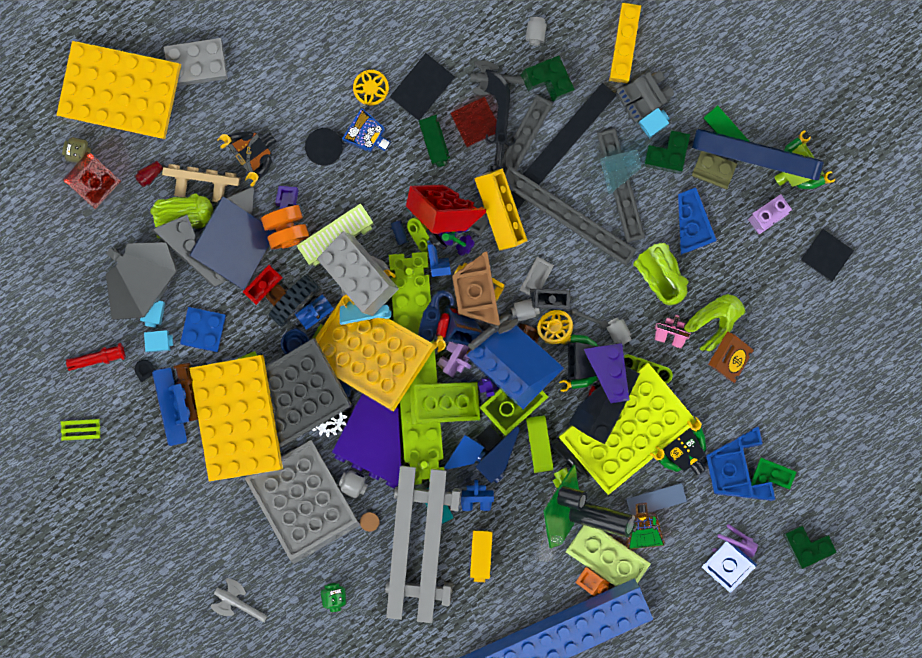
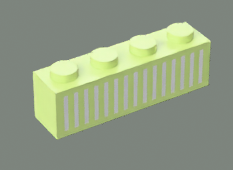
(352, 222)

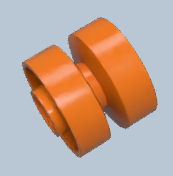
(286, 232)

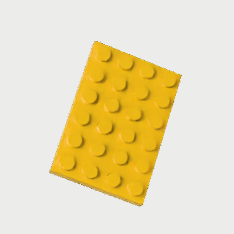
(118, 89)
(374, 356)
(236, 418)

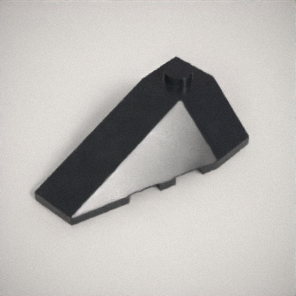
(597, 415)

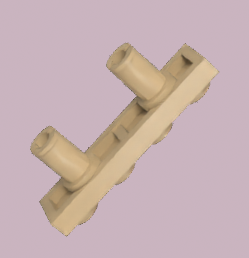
(182, 177)

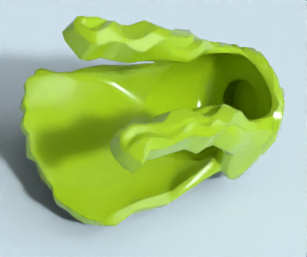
(196, 207)
(662, 274)
(727, 309)

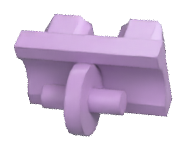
(457, 360)

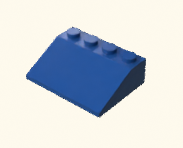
(515, 364)

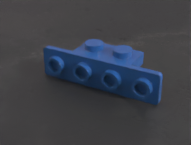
(172, 406)

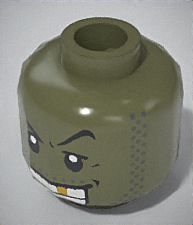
(75, 149)

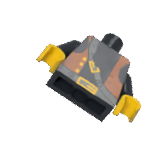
(250, 152)

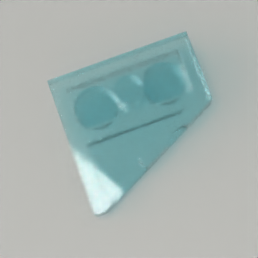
(619, 168)

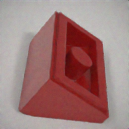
(262, 284)

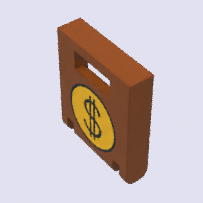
(735, 359)

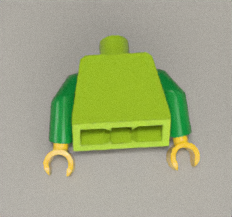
(799, 146)

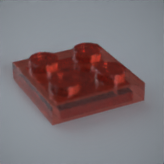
(474, 121)

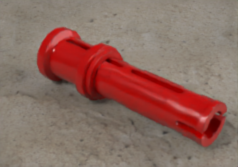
(104, 355)

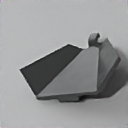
(138, 278)

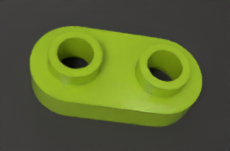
(418, 233)

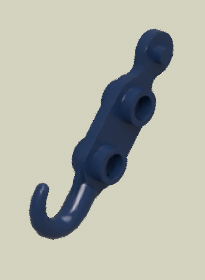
(431, 316)

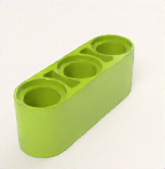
(637, 362)
(539, 444)

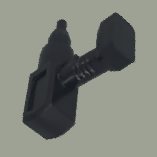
(564, 452)

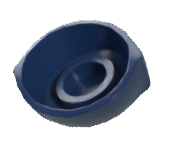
(293, 340)

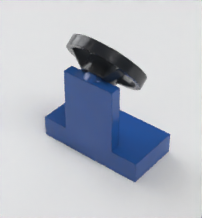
(438, 266)

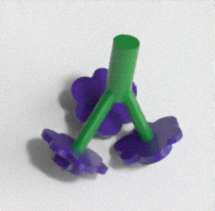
(464, 244)

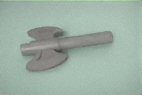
(229, 599)

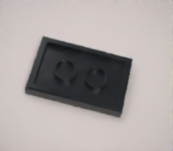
(422, 87)

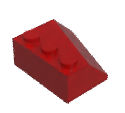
(442, 208)

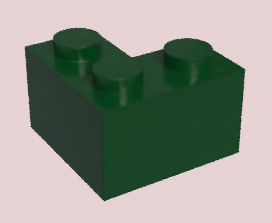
(552, 75)
(672, 157)
(808, 552)

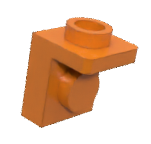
(592, 582)

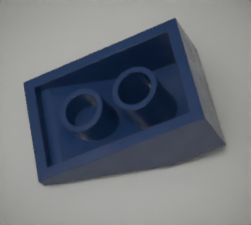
(496, 461)

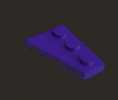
(611, 370)

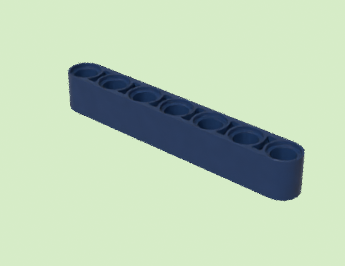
(758, 154)

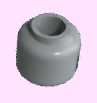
(352, 484)

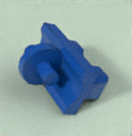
(314, 312)
(477, 493)

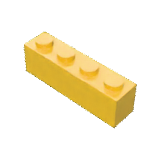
(625, 43)
(501, 209)

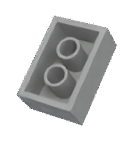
(199, 61)

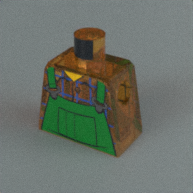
(646, 529)

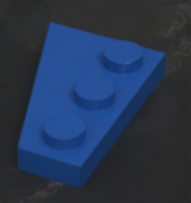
(693, 222)

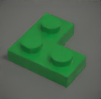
(771, 472)

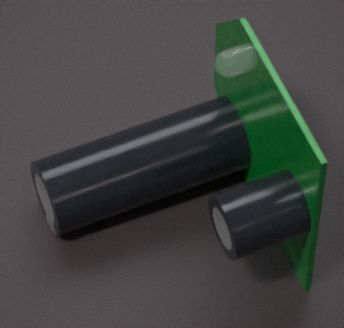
(570, 507)

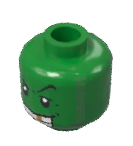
(333, 597)

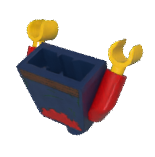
(455, 329)

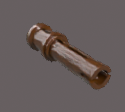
(185, 380)

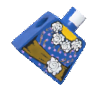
(366, 133)

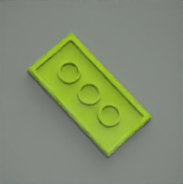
(444, 402)

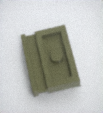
(714, 170)

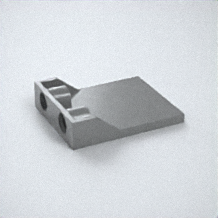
(303, 503)

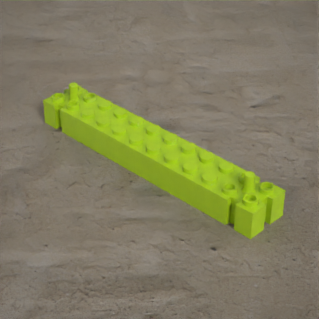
(420, 441)

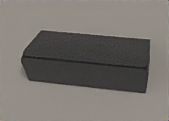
(550, 298)

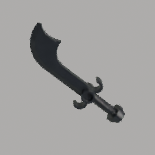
(500, 91)

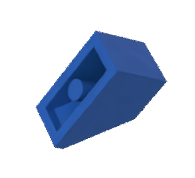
(465, 454)

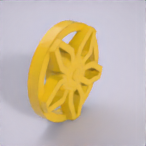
(370, 87)
(555, 327)

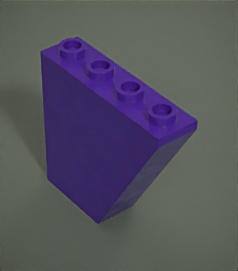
(372, 441)

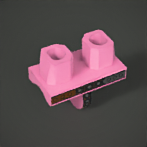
(679, 335)

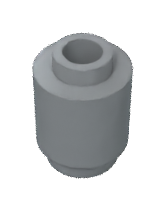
(536, 31)
(523, 310)
(619, 331)

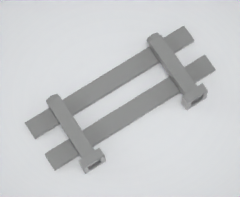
(427, 589)

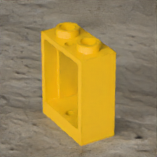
(481, 555)

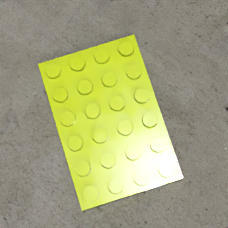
(647, 421)

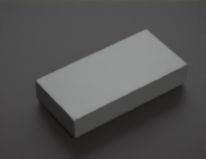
(537, 276)

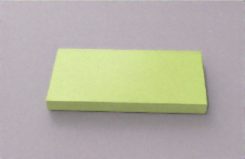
(607, 556)

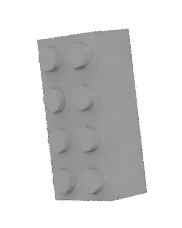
(357, 273)

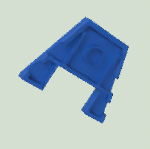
(730, 471)

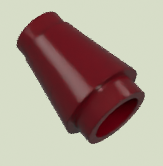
(148, 174)

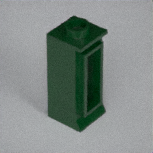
(434, 141)

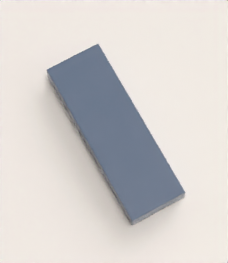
(658, 499)

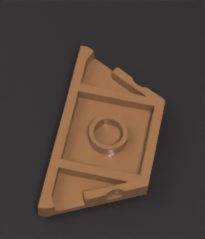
(476, 291)

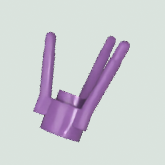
(747, 546)

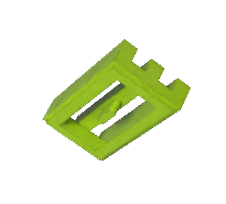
(64, 430)

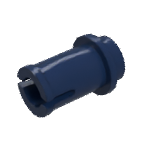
(399, 232)

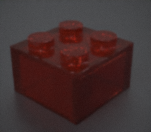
(91, 180)

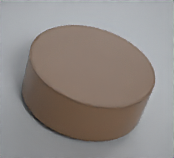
(369, 521)

